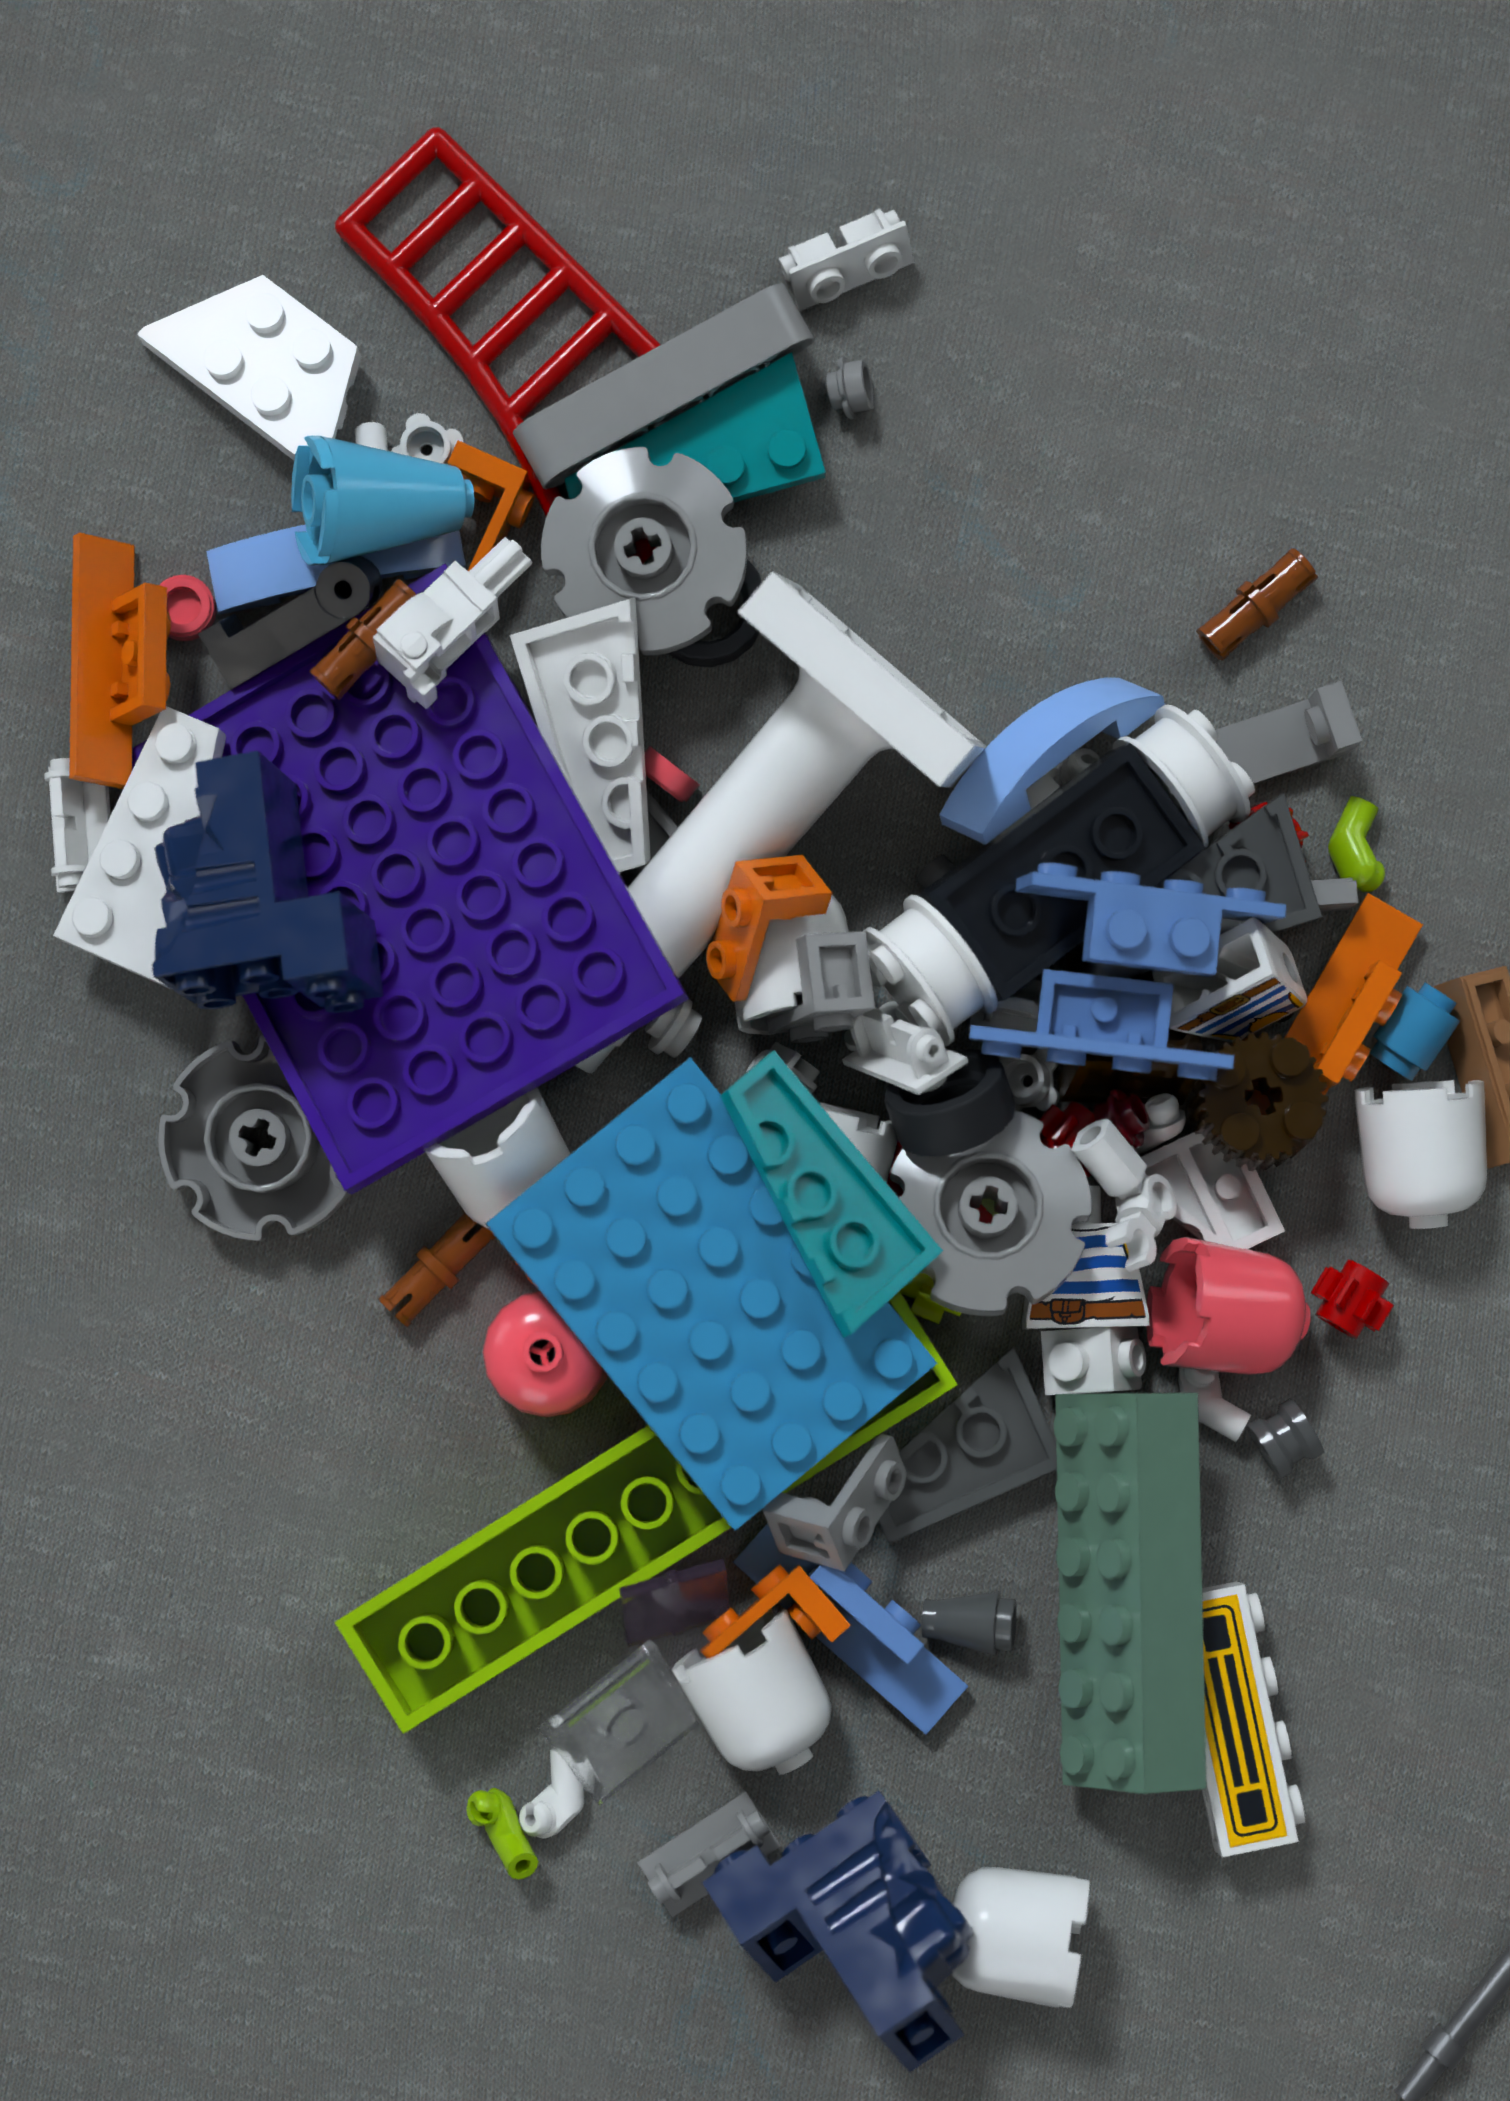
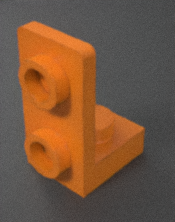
(497, 478)
(755, 895)
(810, 1611)

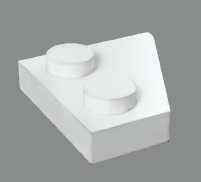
(1215, 1196)

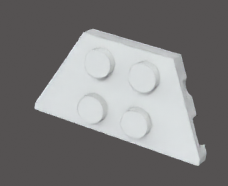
(262, 361)

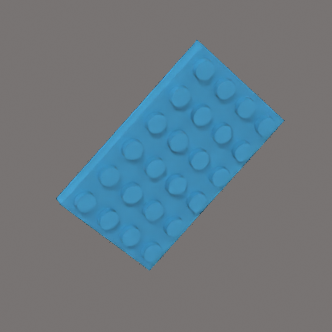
(699, 1299)

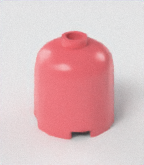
(1226, 1309)
(532, 1388)

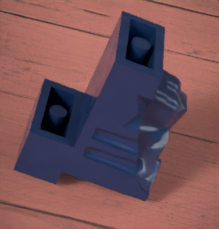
(243, 904)
(873, 1910)

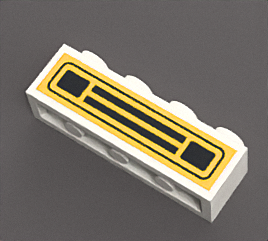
(1245, 1748)

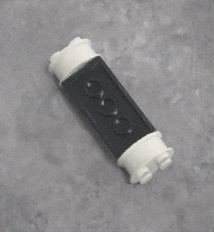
(1128, 812)

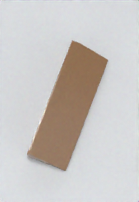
(1483, 1049)

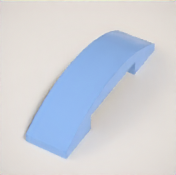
(270, 566)
(995, 785)

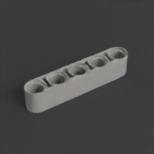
(662, 384)

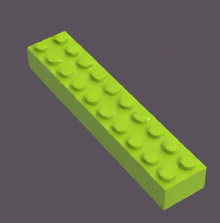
(557, 1563)

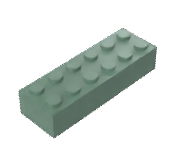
(1130, 1592)

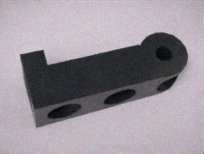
(339, 595)

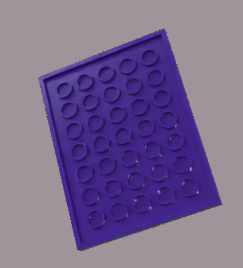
(487, 894)

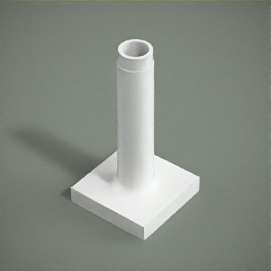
(793, 769)

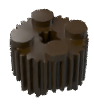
(1290, 1082)

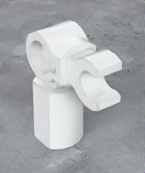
(1140, 1199)

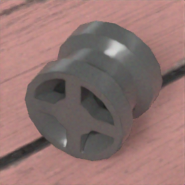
(1285, 1438)

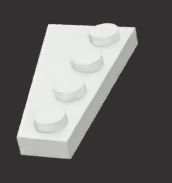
(589, 710)
(122, 887)

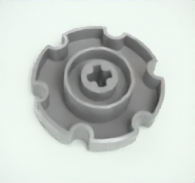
(670, 506)
(213, 1151)
(1027, 1243)

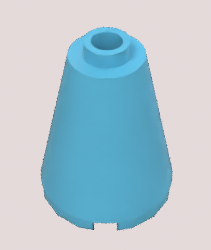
(371, 499)

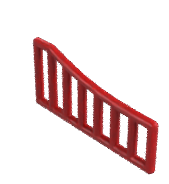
(437, 311)

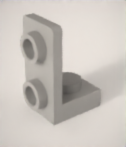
(1293, 735)
(833, 986)
(838, 1531)

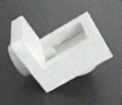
(1092, 1360)

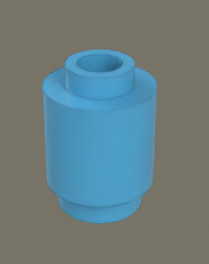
(1415, 1031)

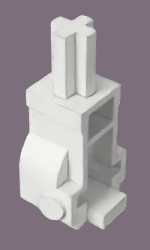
(446, 620)

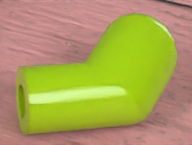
(1350, 848)
(502, 1825)

